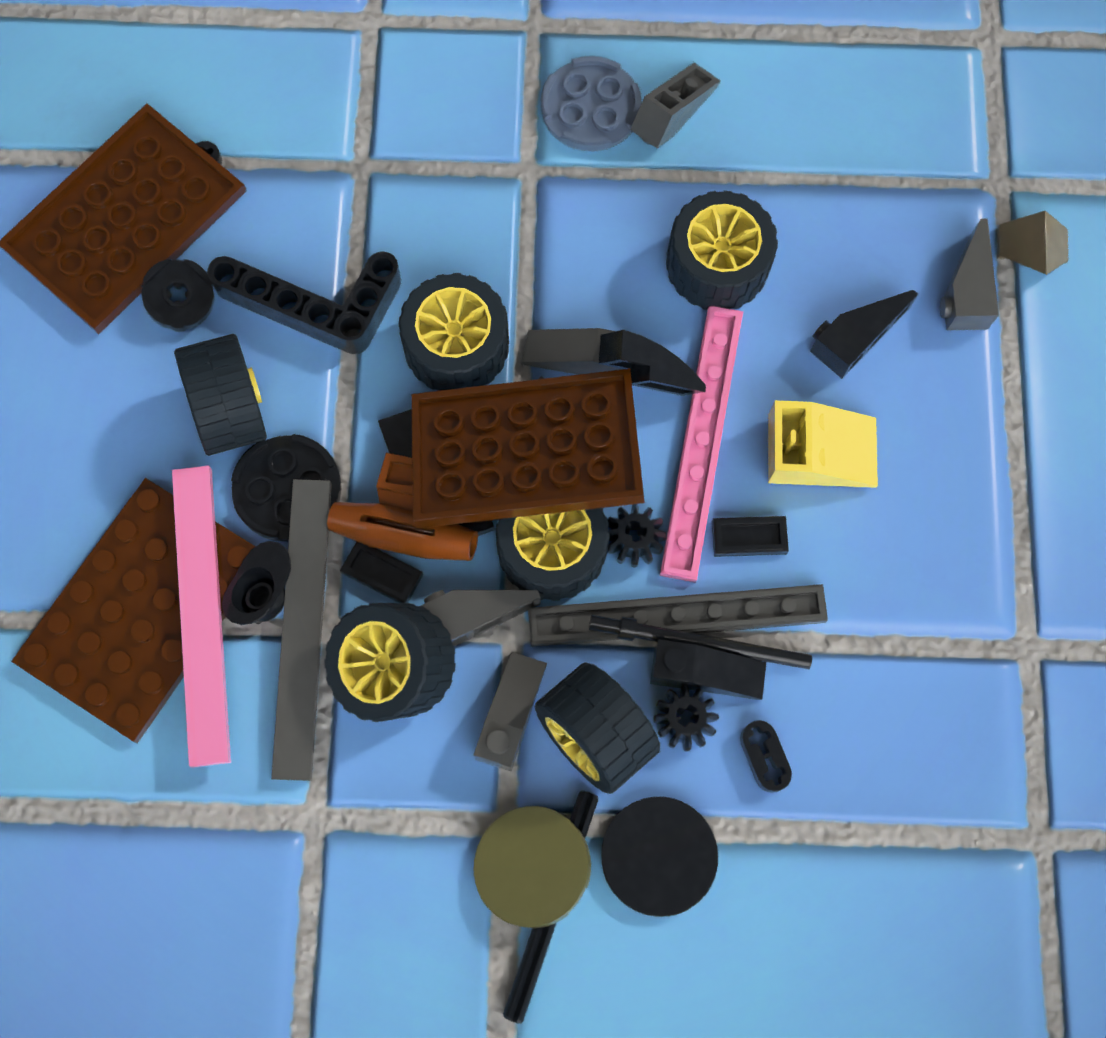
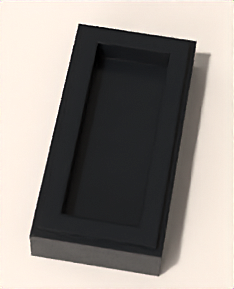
(750, 536)
(381, 572)

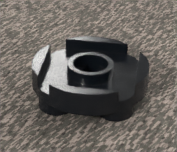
(177, 274)

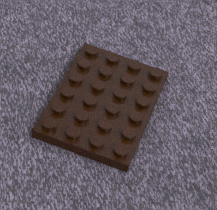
(120, 215)
(525, 449)
(118, 624)

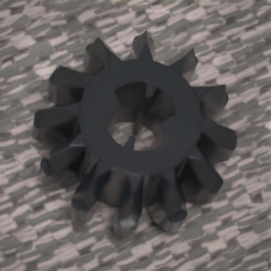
(646, 529)
(692, 730)

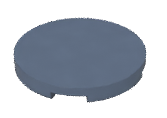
(590, 103)

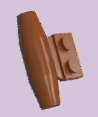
(391, 523)

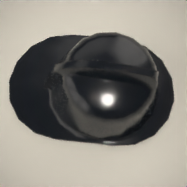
(259, 585)

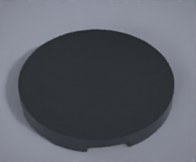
(265, 481)
(659, 856)

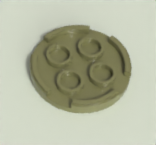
(532, 867)

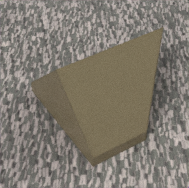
(1034, 242)

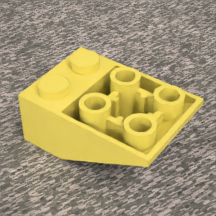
(821, 446)

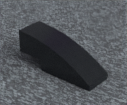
(649, 363)

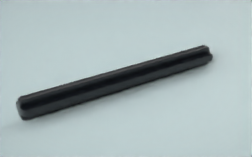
(540, 937)

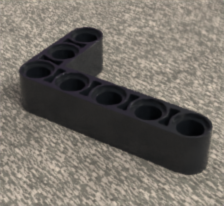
(310, 305)

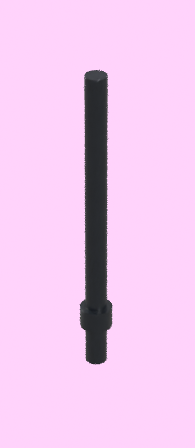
(628, 629)

